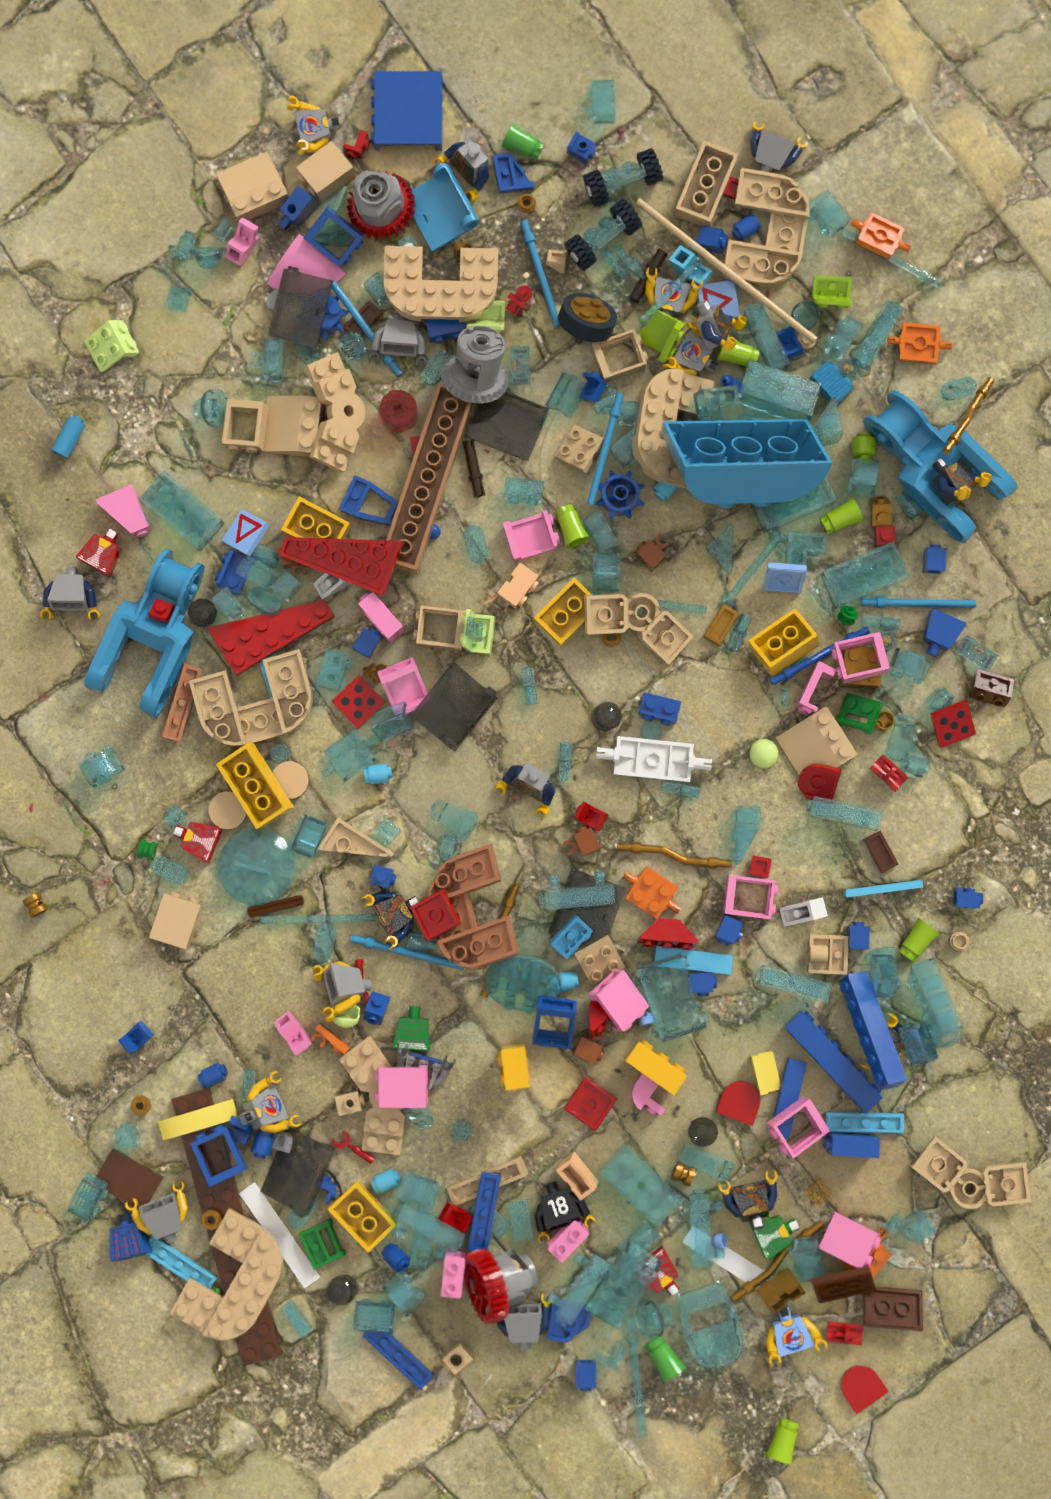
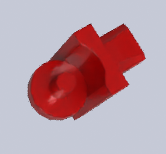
(519, 300)
(888, 772)
(844, 1333)

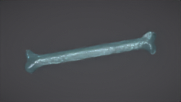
(643, 320)
(729, 598)

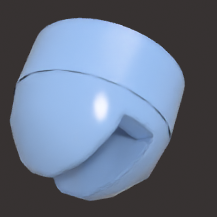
(647, 1020)
(719, 1240)

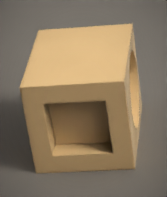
(461, 1350)

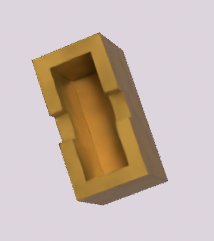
(780, 1290)

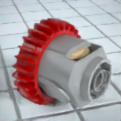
(380, 204)
(497, 1282)

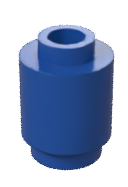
(745, 228)
(212, 1075)
(262, 1144)
(395, 1257)

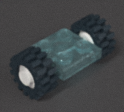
(647, 168)
(623, 219)

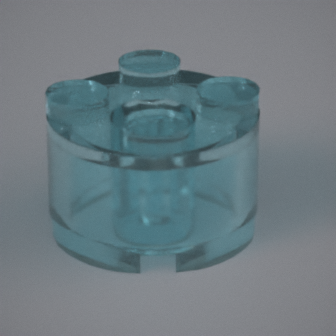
(865, 477)
(606, 571)
(909, 665)
(101, 766)
(403, 1293)

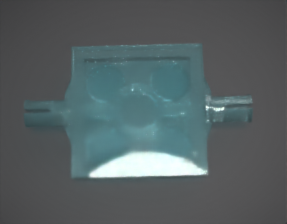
(349, 755)

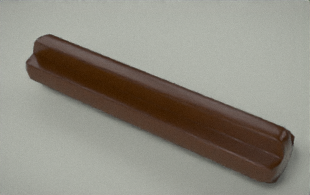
(275, 906)

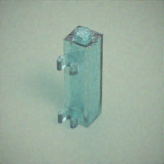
(878, 334)
(765, 337)
(844, 813)
(577, 896)
(793, 983)
(428, 1226)
(700, 1228)
(581, 1290)

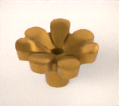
(372, 670)

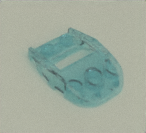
(716, 1344)

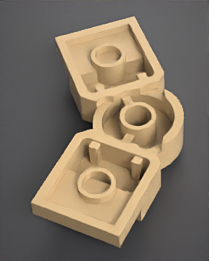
(338, 434)
(655, 627)
(382, 1125)
(993, 1184)

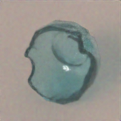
(806, 313)

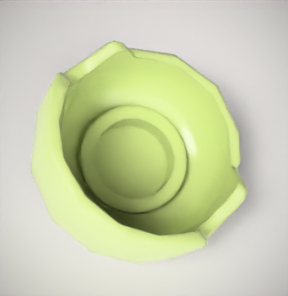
(763, 753)
(348, 1018)

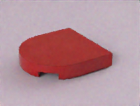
(819, 781)
(740, 1102)
(862, 1387)

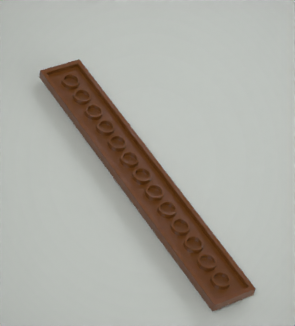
(261, 1339)

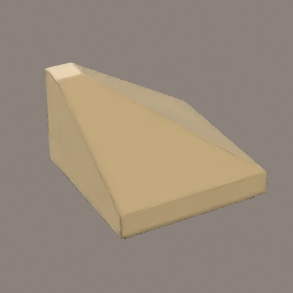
(557, 260)

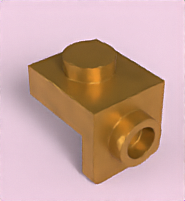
(881, 511)

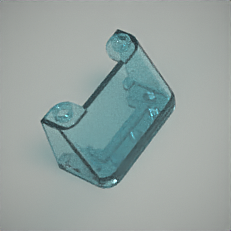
(671, 997)

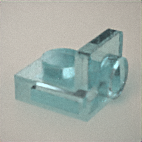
(185, 242)

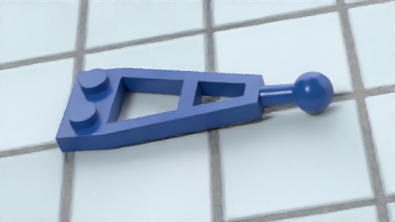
(356, 496)

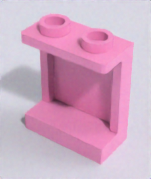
(531, 536)
(818, 671)
(403, 683)
(619, 999)
(402, 1087)
(567, 1240)
(850, 1241)
(453, 1274)

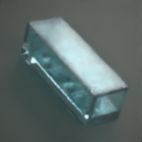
(297, 1319)

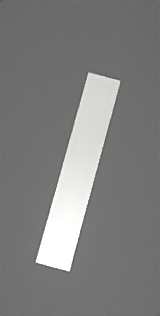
(270, 1220)
(735, 1264)

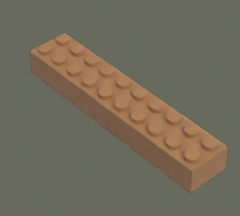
(428, 477)

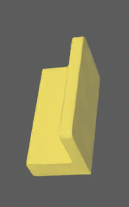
(765, 1072)

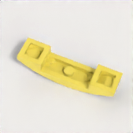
(197, 1119)

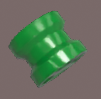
(147, 849)

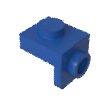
(790, 343)
(593, 387)
(376, 1008)
(136, 1037)
(240, 1132)
(330, 1186)

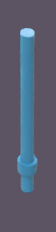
(530, 240)
(389, 360)
(614, 413)
(881, 602)
(371, 943)

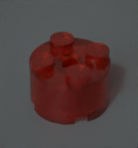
(403, 420)

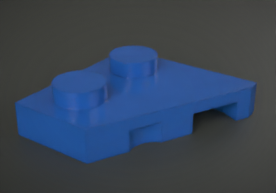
(510, 175)

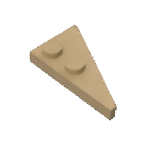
(347, 839)

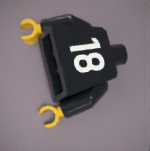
(559, 1210)

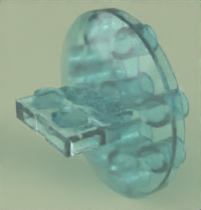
(256, 866)
(521, 981)

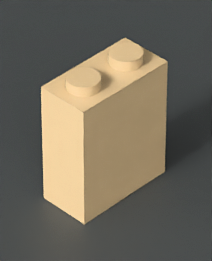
(325, 171)
(176, 920)

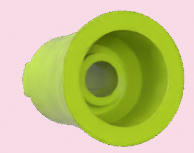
(738, 355)
(841, 517)
(571, 526)
(918, 940)
(783, 1441)

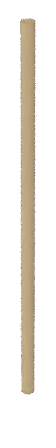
(727, 271)

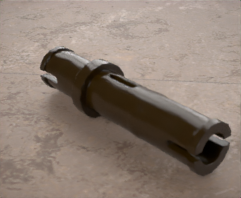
(640, 287)
(473, 467)

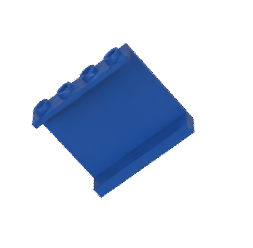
(407, 108)

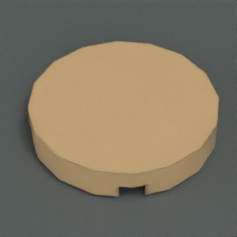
(292, 778)
(226, 811)

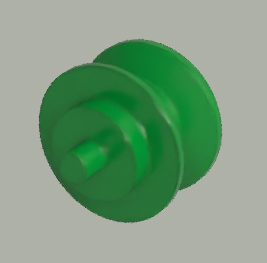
(847, 615)

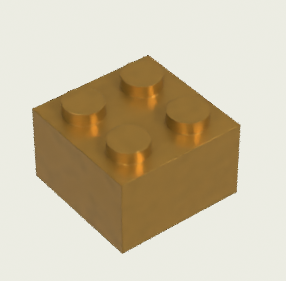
(860, 660)

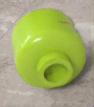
(864, 446)

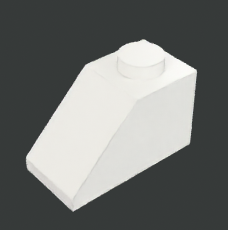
(329, 585)
(803, 912)

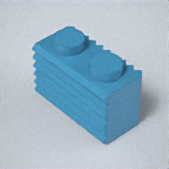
(832, 382)

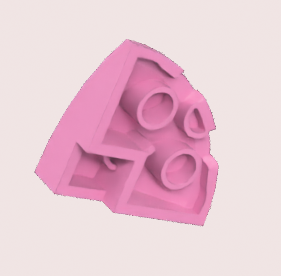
(308, 261)

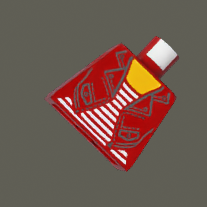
(101, 553)
(199, 839)
(666, 1274)

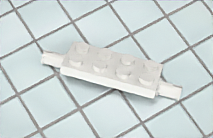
(653, 759)

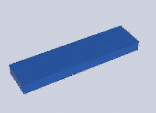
(789, 1091)
(484, 1211)
(400, 1357)

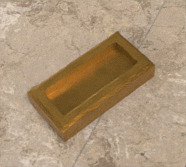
(721, 625)

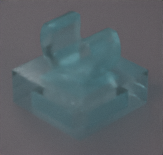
(388, 831)

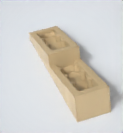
(468, 1188)

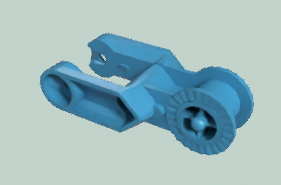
(918, 445)
(166, 582)

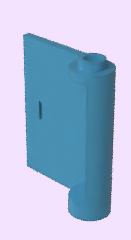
(445, 208)

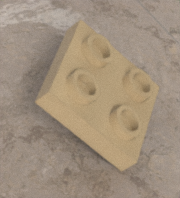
(580, 449)
(828, 954)
(599, 960)

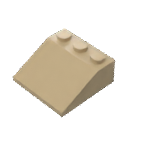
(253, 187)
(292, 424)
(816, 742)

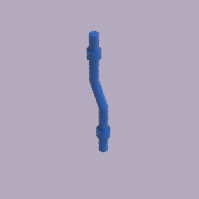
(788, 672)

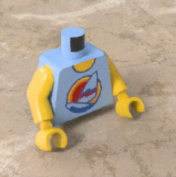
(791, 1335)

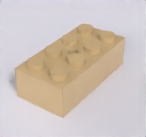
(710, 169)

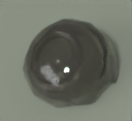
(202, 612)
(606, 716)
(703, 1132)
(342, 1290)

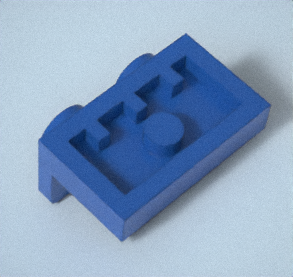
(227, 576)
(659, 708)

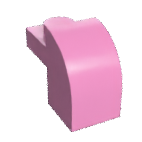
(243, 243)
(293, 1032)
(641, 1093)

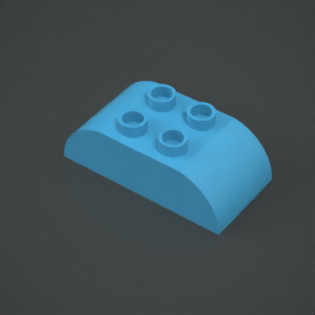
(747, 459)

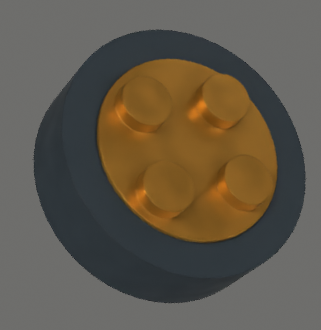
(587, 317)

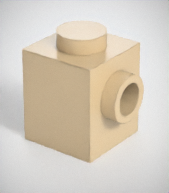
(349, 1102)

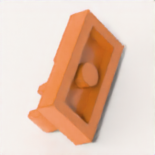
(338, 1044)

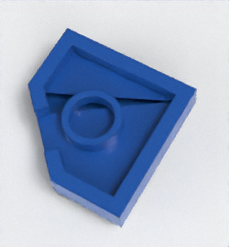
(563, 1334)

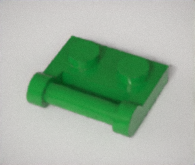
(862, 708)
(316, 1247)

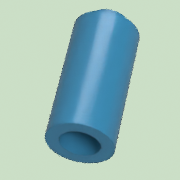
(68, 436)

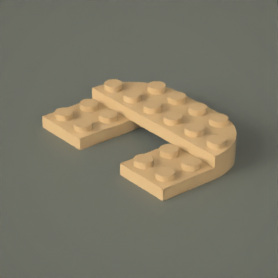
(786, 230)
(440, 299)
(661, 401)
(262, 719)
(237, 1311)

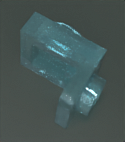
(603, 406)

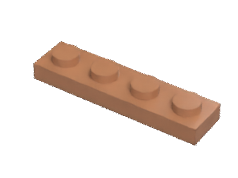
(180, 703)

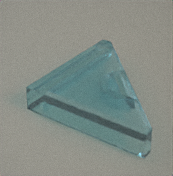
(722, 549)

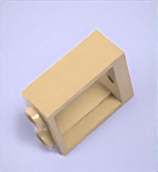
(636, 341)
(251, 407)
(420, 617)

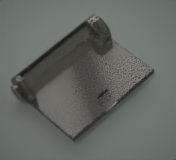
(300, 307)
(511, 420)
(457, 709)
(590, 915)
(298, 1175)

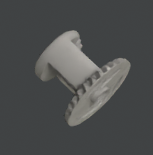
(476, 359)

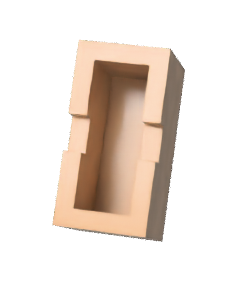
(522, 582)
(577, 1176)

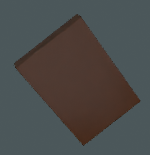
(129, 1178)
(843, 1284)
(893, 1309)

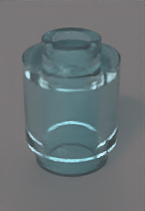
(266, 556)

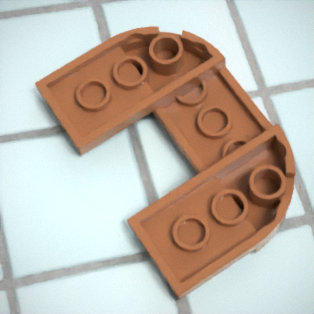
(466, 943)

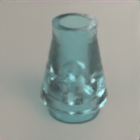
(909, 505)
(418, 942)

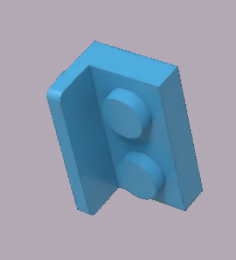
(571, 937)

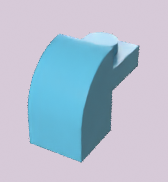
(681, 261)

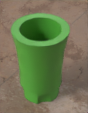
(522, 142)
(664, 1359)

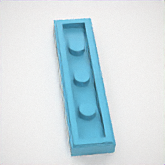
(883, 888)
(700, 960)
(865, 1122)
(179, 1263)

